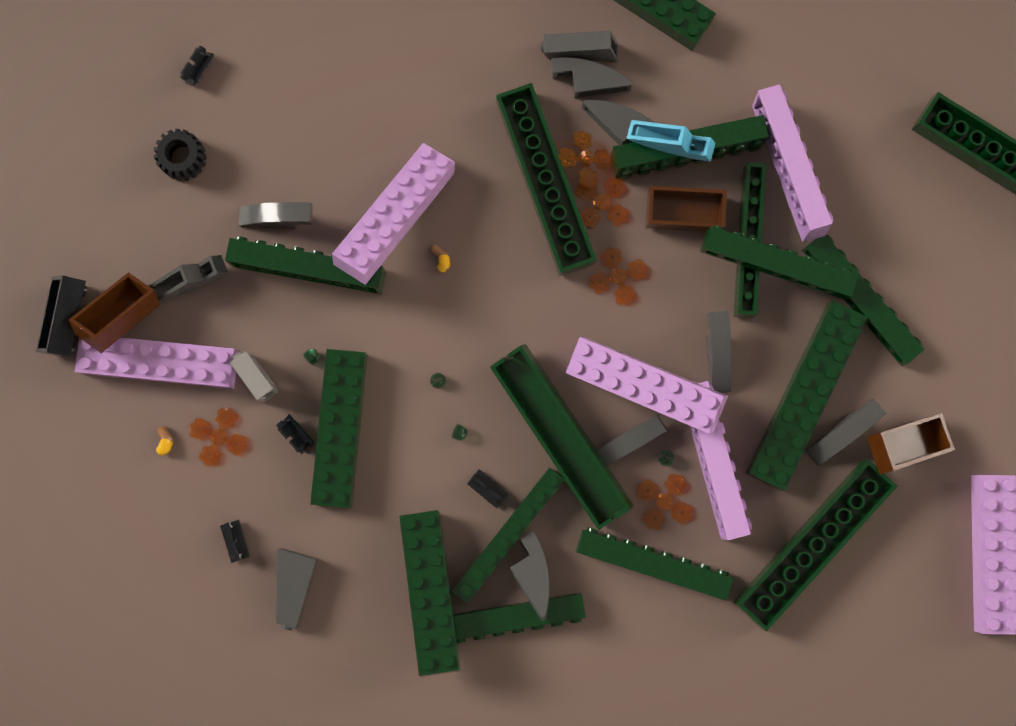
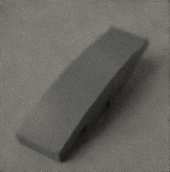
(632, 439)

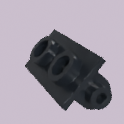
(193, 73)
(300, 439)
(487, 488)
(235, 541)

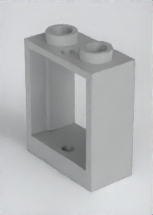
(254, 376)

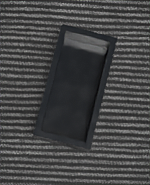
(62, 303)

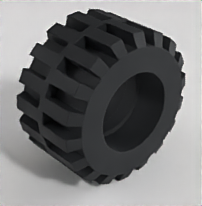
(169, 144)

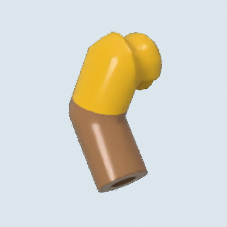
(443, 258)
(166, 441)

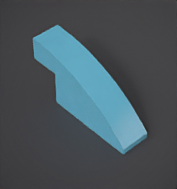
(671, 139)

